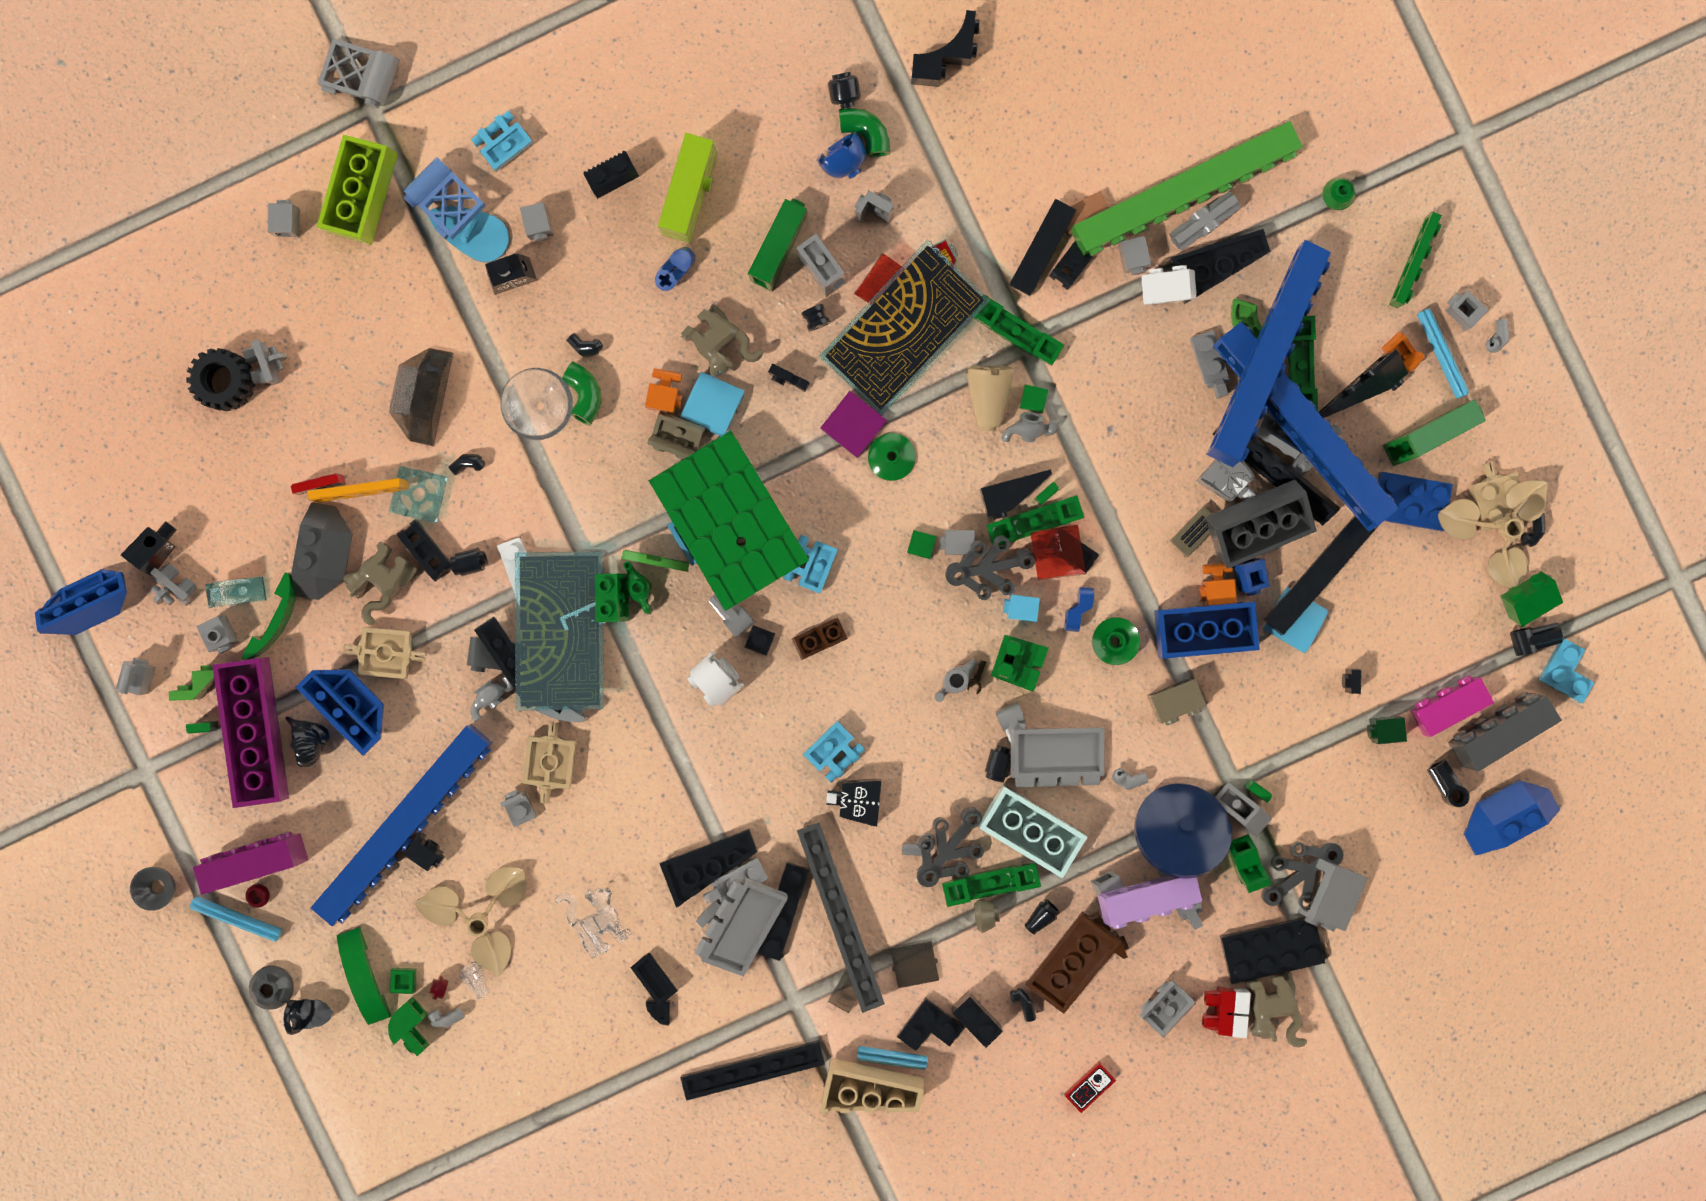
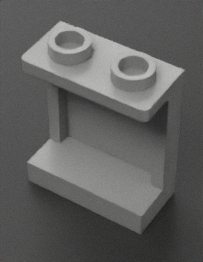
(820, 265)
(1335, 897)

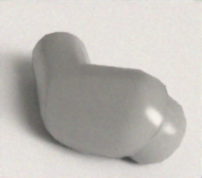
(1500, 338)
(1128, 781)
(447, 1020)

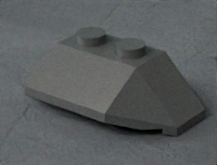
(320, 552)

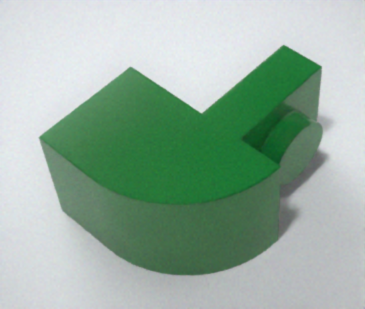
(1247, 864)
(403, 1025)

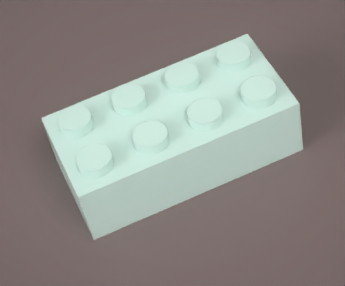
(1032, 831)

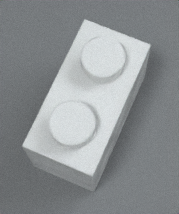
(1168, 286)

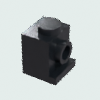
(425, 853)

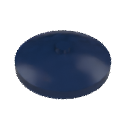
(1183, 830)

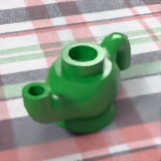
(638, 587)

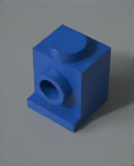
(1252, 576)

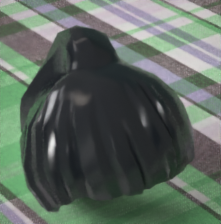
(307, 741)

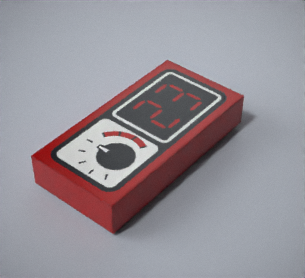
(318, 483)
(1090, 1087)

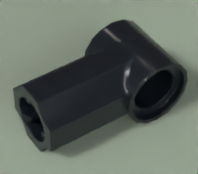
(1530, 639)
(1448, 782)

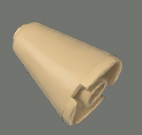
(989, 393)

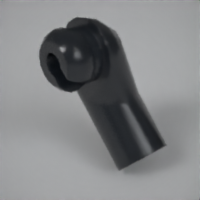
(585, 348)
(1539, 529)

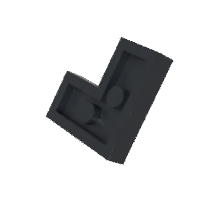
(929, 1019)

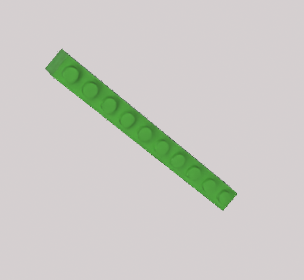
(1186, 188)

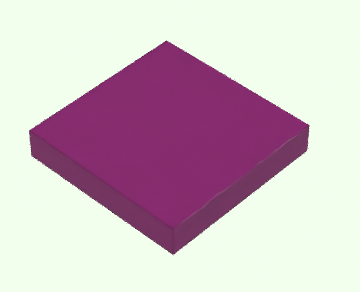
(853, 424)

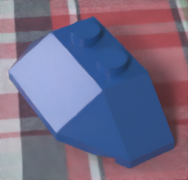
(83, 604)
(346, 705)
(1509, 816)

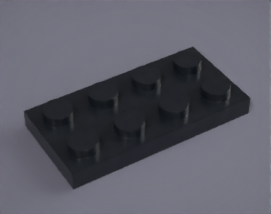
(1271, 950)

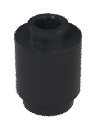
(468, 562)
(998, 764)

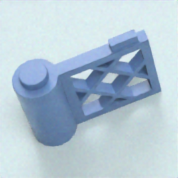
(428, 188)

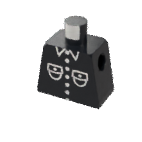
(509, 273)
(858, 800)

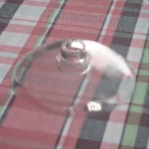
(523, 394)

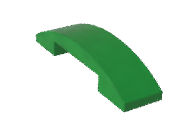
(1019, 333)
(1301, 360)
(1039, 519)
(259, 644)
(991, 883)
(361, 977)

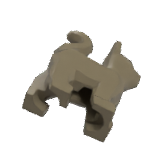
(717, 338)
(386, 580)
(1273, 1005)

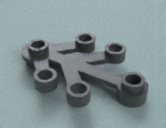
(987, 567)
(947, 850)
(1305, 873)

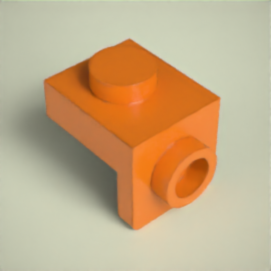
(1408, 354)

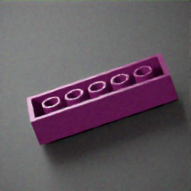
(250, 732)

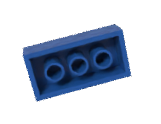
(1206, 630)

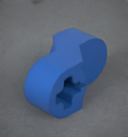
(681, 259)
(1084, 603)

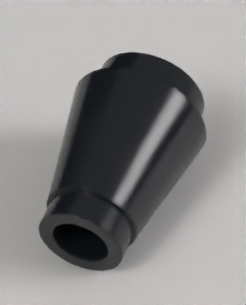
(1042, 916)

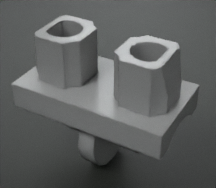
(267, 361)
(164, 578)

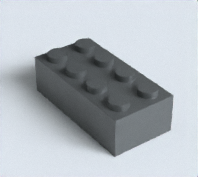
(1261, 524)
(1504, 731)

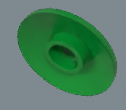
(882, 465)
(1128, 641)

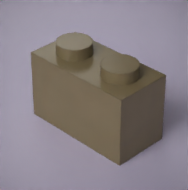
(1176, 701)

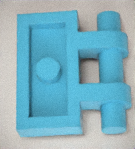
(504, 147)
(817, 567)
(828, 746)

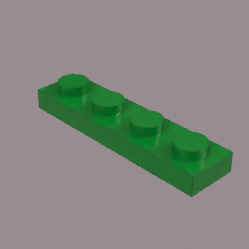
(1412, 269)

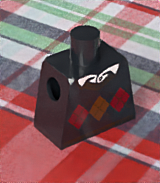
(150, 548)

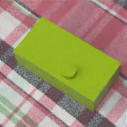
(688, 187)
(357, 189)

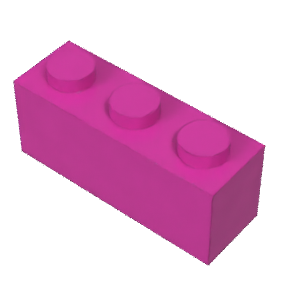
(1451, 705)

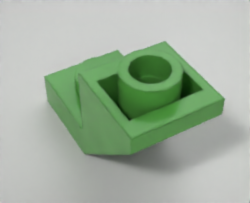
(202, 682)

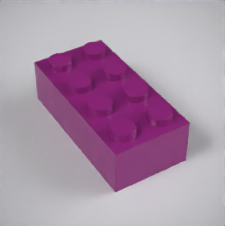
(250, 862)

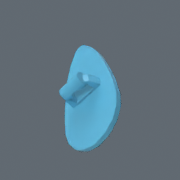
(482, 238)

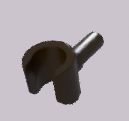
(977, 677)

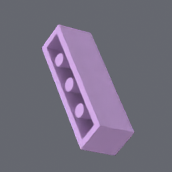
(1148, 899)

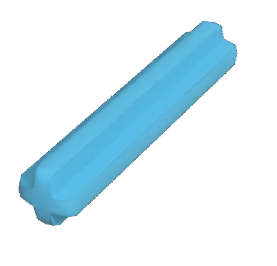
(892, 1058)

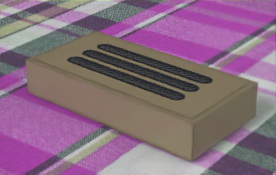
(1192, 533)

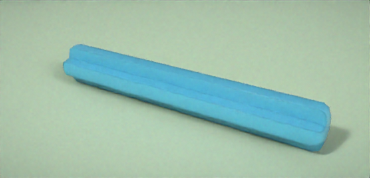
(1443, 353)
(235, 918)

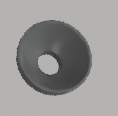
(142, 891)
(278, 979)

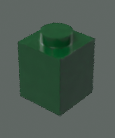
(1387, 730)

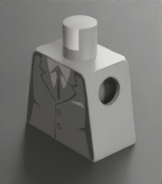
(1228, 481)

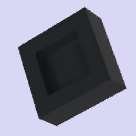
(760, 640)
(1352, 681)

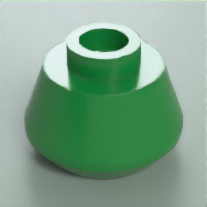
(1333, 195)

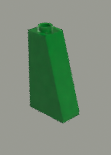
(778, 244)
(1434, 433)

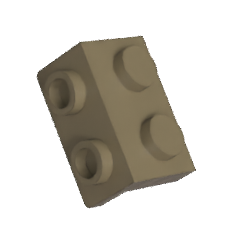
(675, 435)

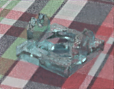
(433, 512)

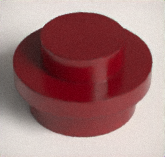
(257, 895)
(438, 987)

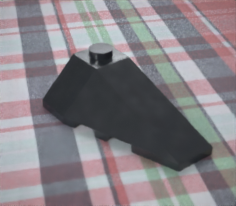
(1379, 377)

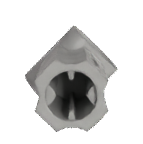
(735, 618)
(1011, 718)

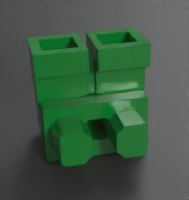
(1021, 670)

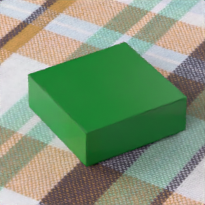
(1033, 399)
(1042, 497)
(921, 544)
(202, 727)
(1258, 790)
(403, 980)

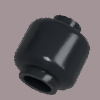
(844, 90)

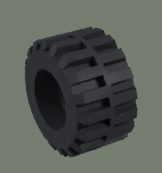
(202, 375)

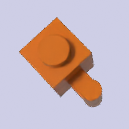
(663, 396)
(1218, 590)

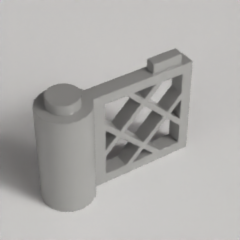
(374, 82)

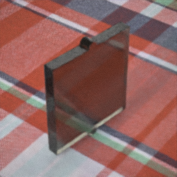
(914, 964)

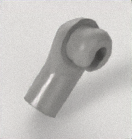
(913, 848)

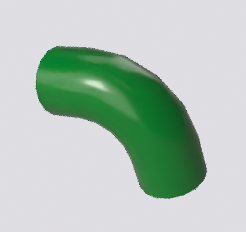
(869, 127)
(587, 393)

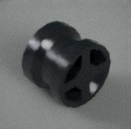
(815, 317)

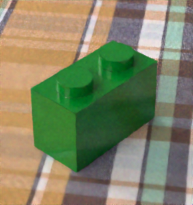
(1531, 599)

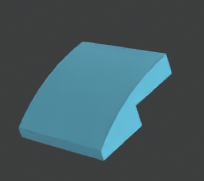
(712, 404)
(1304, 629)

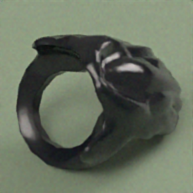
(305, 1015)

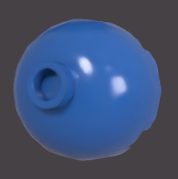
(844, 157)

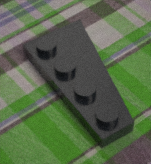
(1223, 259)
(698, 868)

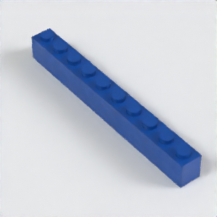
(1269, 353)
(1314, 437)
(401, 825)

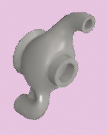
(1030, 427)
(956, 680)
(490, 695)

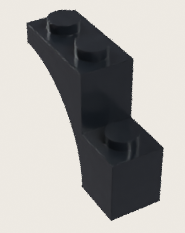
(928, 67)

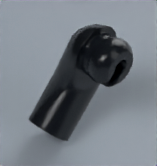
(467, 460)
(1026, 1002)

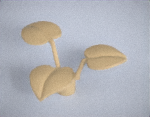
(1527, 502)
(491, 950)

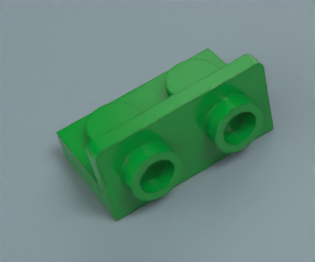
(611, 598)

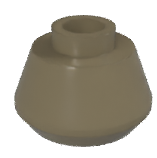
(985, 915)

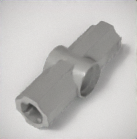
(1205, 221)

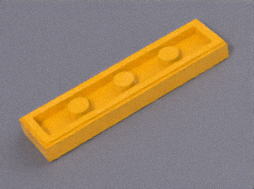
(358, 490)

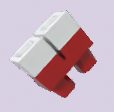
(1230, 1011)

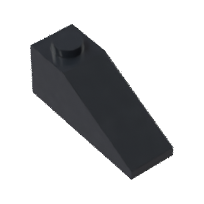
(1007, 495)

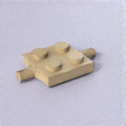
(1491, 494)
(384, 652)
(549, 762)

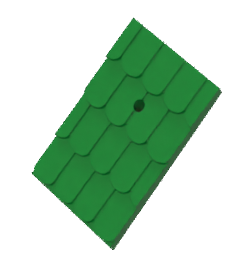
(715, 501)

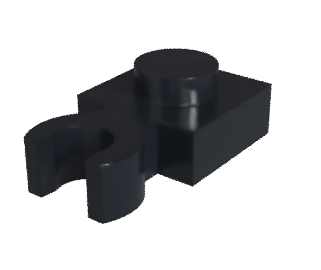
(783, 376)

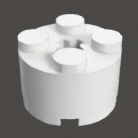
(715, 679)

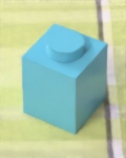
(1021, 608)

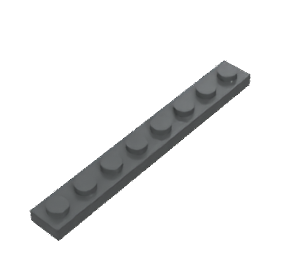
(840, 917)

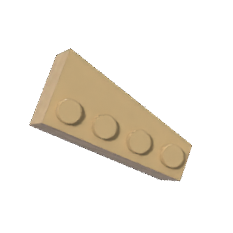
(869, 1089)

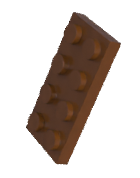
(1073, 962)

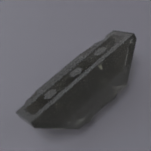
(420, 394)

